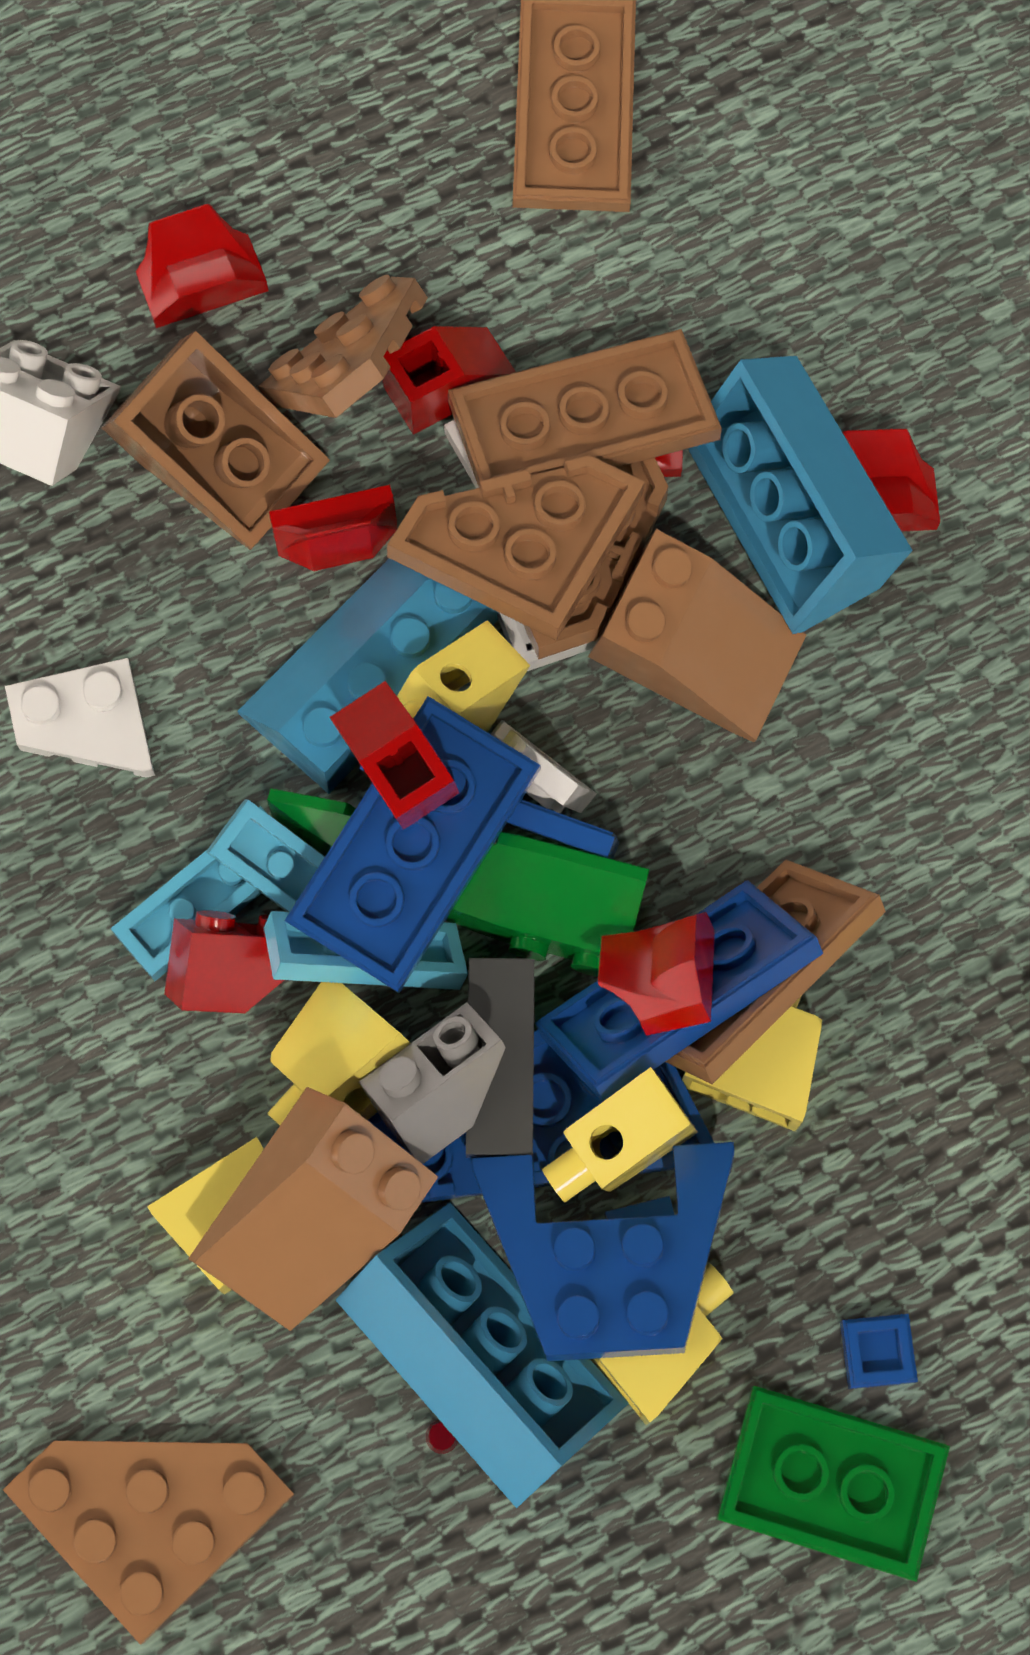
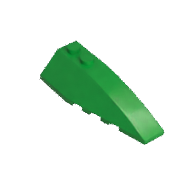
(521, 894)

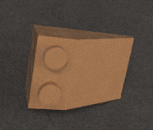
(215, 440)
(698, 637)
(312, 1209)

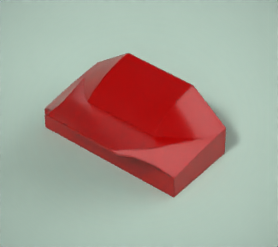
(196, 266)
(899, 476)
(335, 528)
(662, 972)

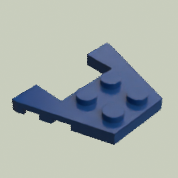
(609, 1281)

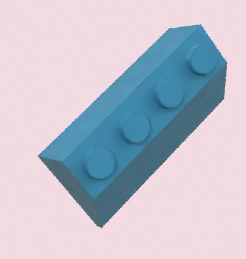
(797, 493)
(370, 639)
(468, 1348)

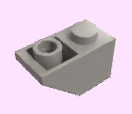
(436, 1083)

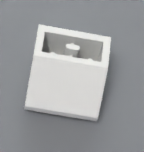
(48, 411)

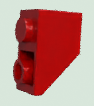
(438, 362)
(395, 754)
(218, 964)

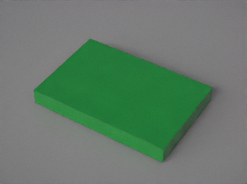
(833, 1483)

